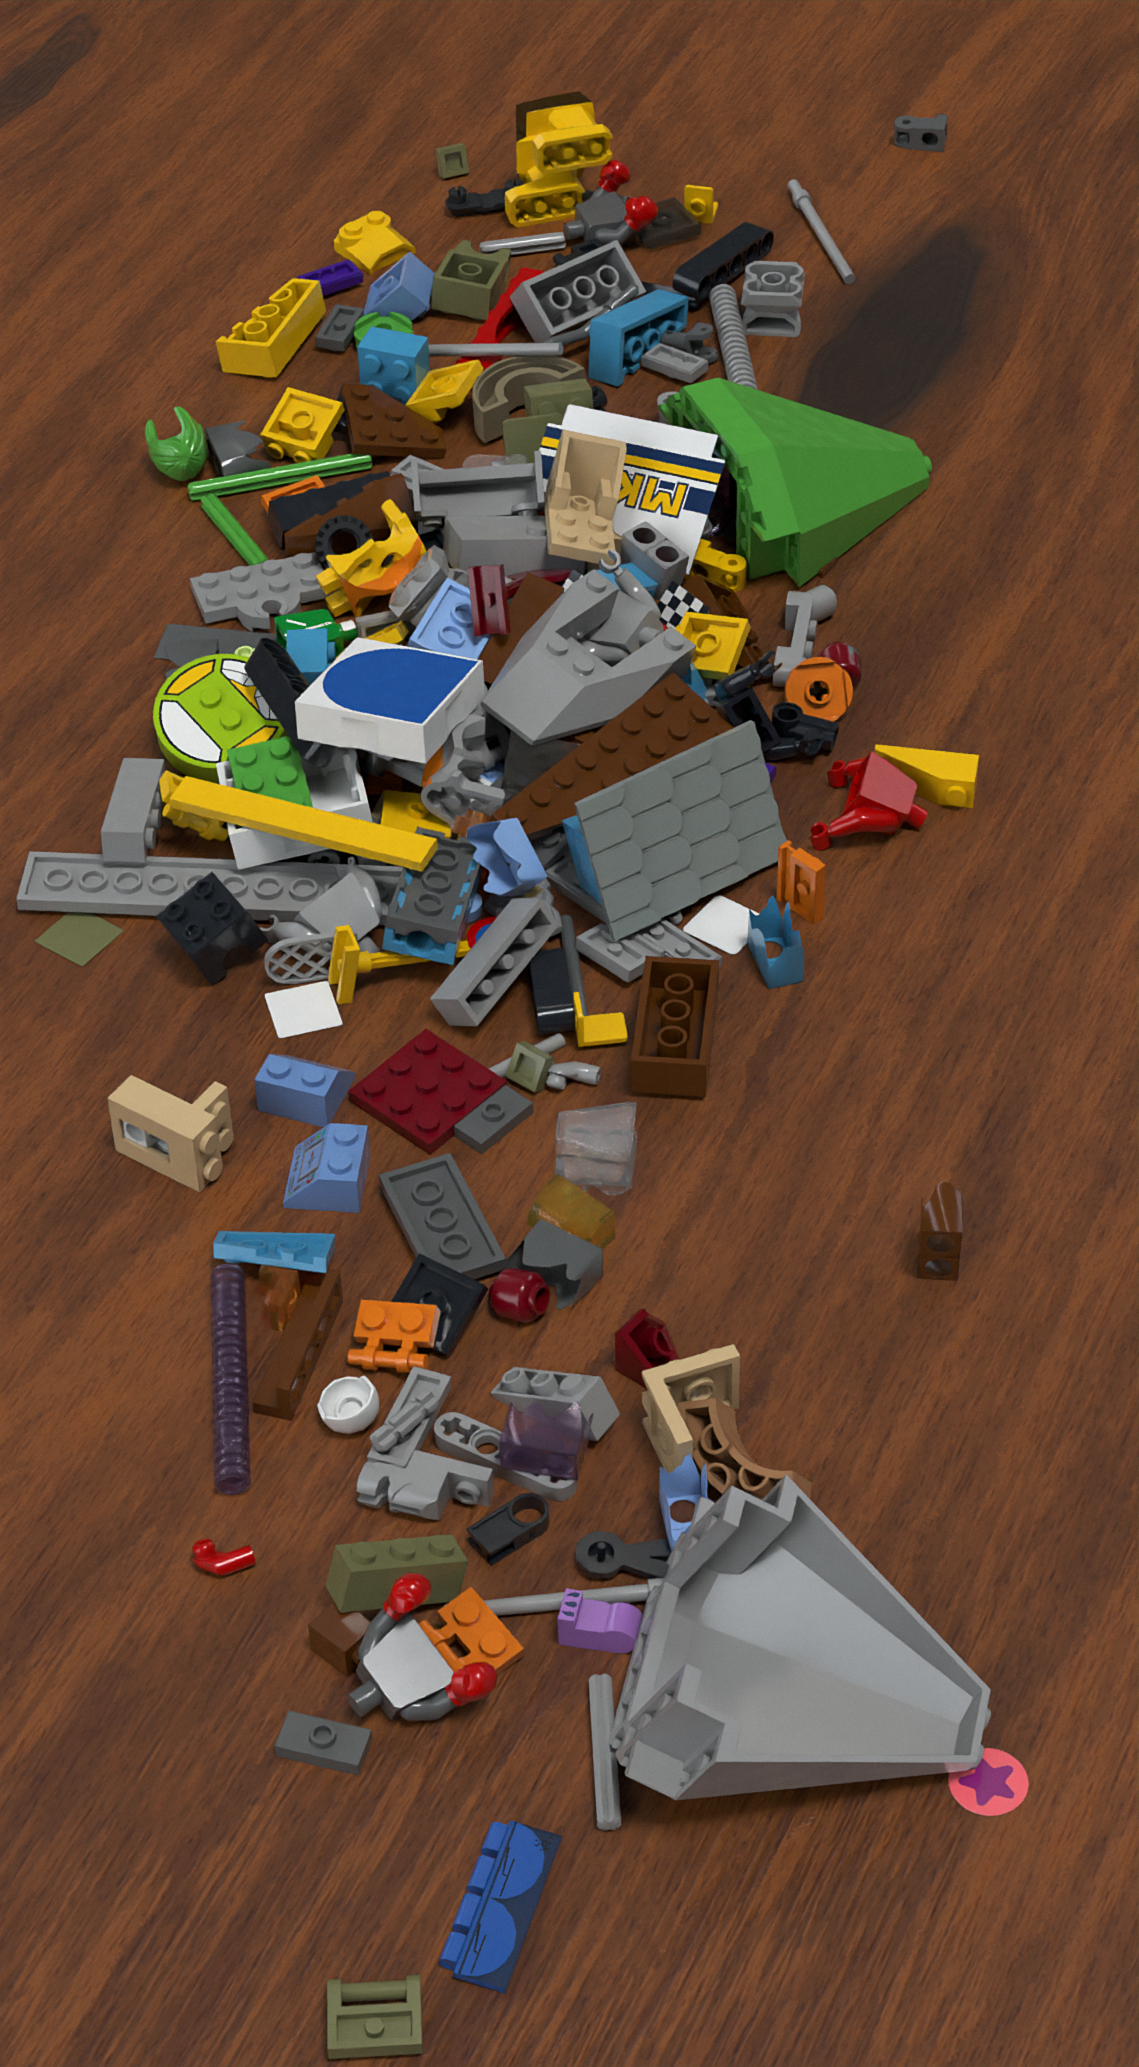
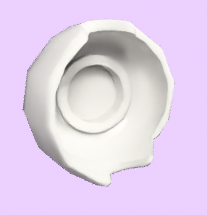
(349, 1404)

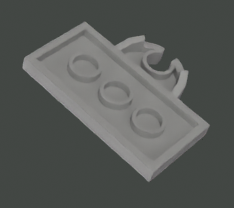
(259, 590)

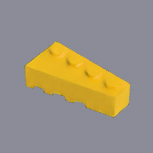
(274, 331)

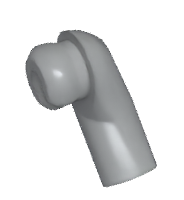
(572, 1070)

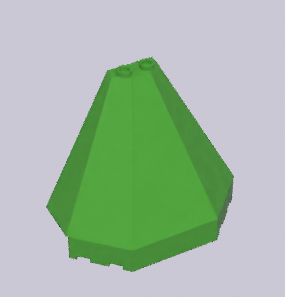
(802, 474)

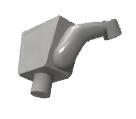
(632, 620)
(349, 902)

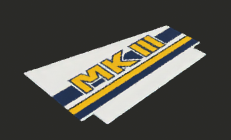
(664, 477)

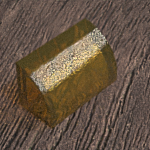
(573, 1211)

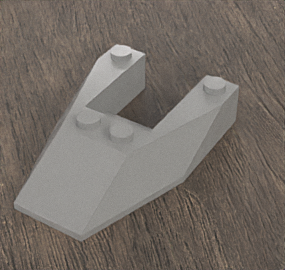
(560, 686)

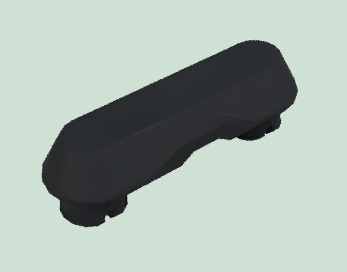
(464, 204)

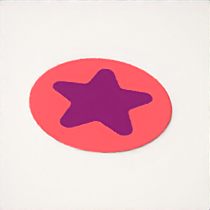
(993, 1786)

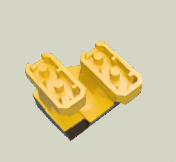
(553, 148)

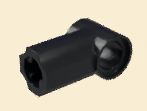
(792, 723)

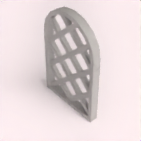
(300, 977)

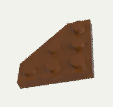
(387, 427)

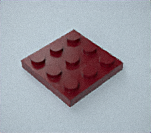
(425, 1090)

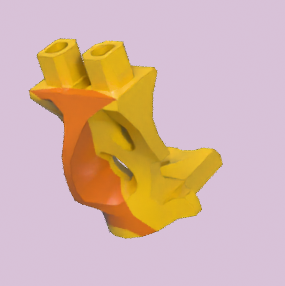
(360, 572)

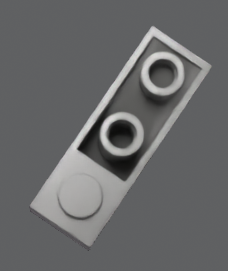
(556, 1393)

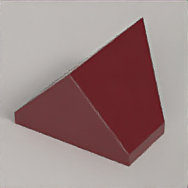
(642, 1345)

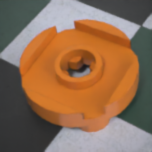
(830, 677)

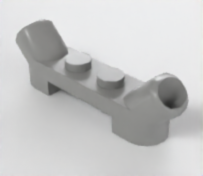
(801, 616)

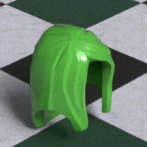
(182, 454)

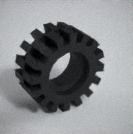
(334, 526)

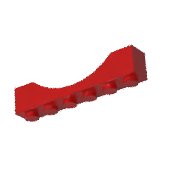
(500, 320)

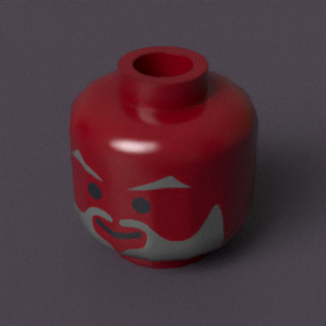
(846, 657)

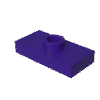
(335, 277)

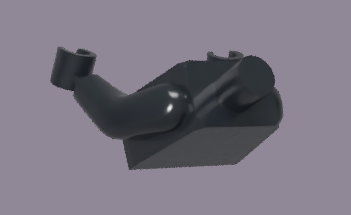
(740, 704)

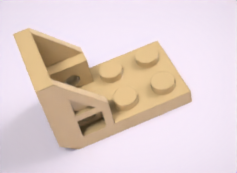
(583, 496)

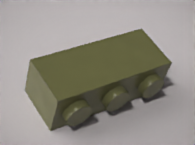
(366, 1571)

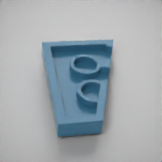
(278, 1249)

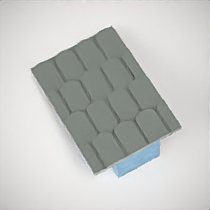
(676, 831)

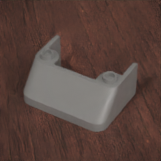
(478, 491)

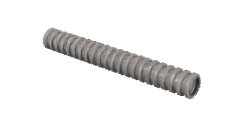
(732, 336)

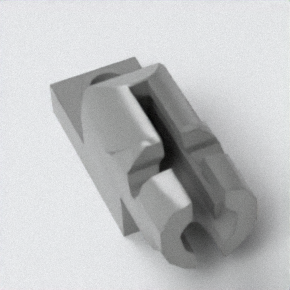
(424, 1485)

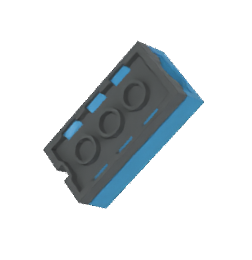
(434, 904)

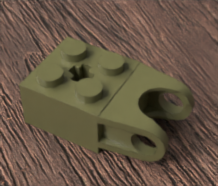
(470, 281)

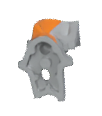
(452, 772)

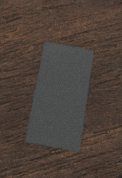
(228, 639)

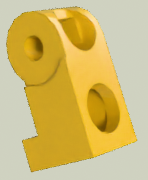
(718, 566)

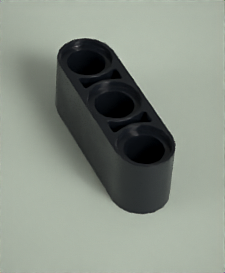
(551, 992)

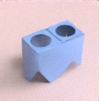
(513, 848)
(678, 1485)

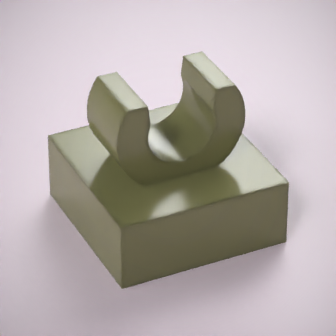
(452, 160)
(529, 1066)

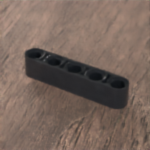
(723, 260)
(280, 686)

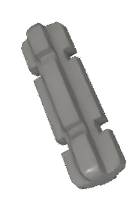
(404, 1421)

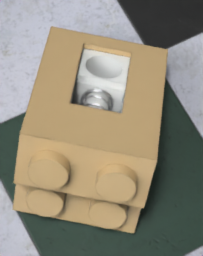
(171, 1133)

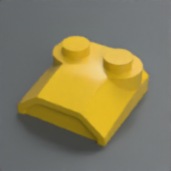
(371, 242)

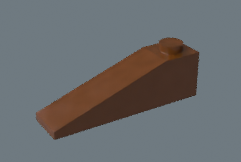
(363, 506)
(725, 602)

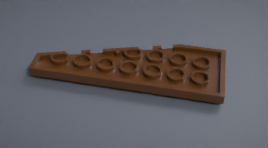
(644, 734)

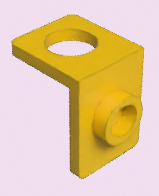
(700, 203)
(598, 1028)

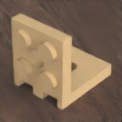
(718, 1377)

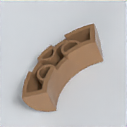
(721, 1449)

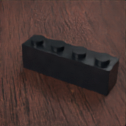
(292, 510)

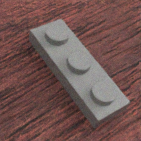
(417, 1382)

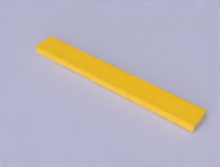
(304, 823)

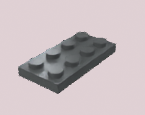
(442, 1216)

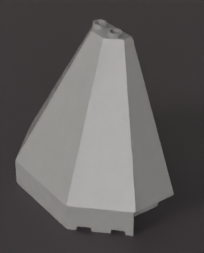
(787, 1663)

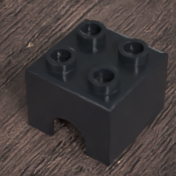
(210, 924)

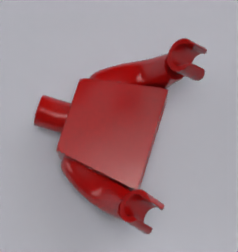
(876, 801)

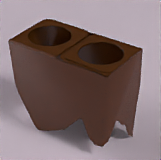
(942, 1214)

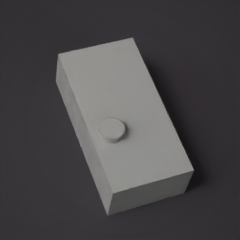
(574, 291)
(505, 540)

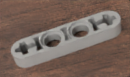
(478, 1433)

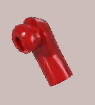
(221, 1563)

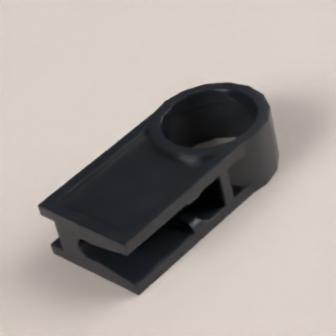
(503, 1534)

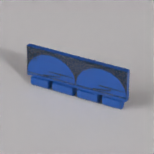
(499, 1904)

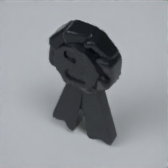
(606, 1555)

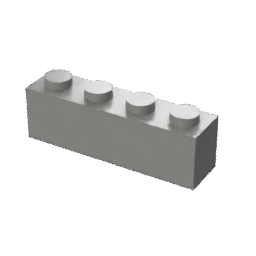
(133, 811)
(494, 962)

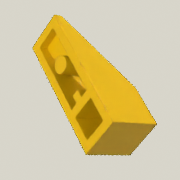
(939, 775)

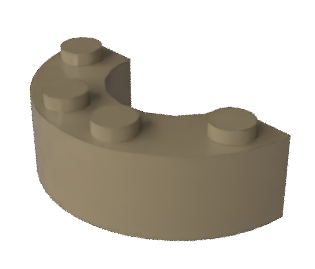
(502, 388)

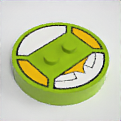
(207, 711)

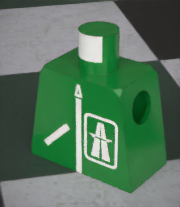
(315, 619)

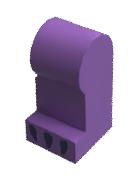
(597, 1624)

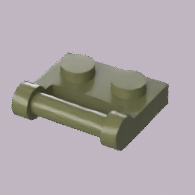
(377, 2027)

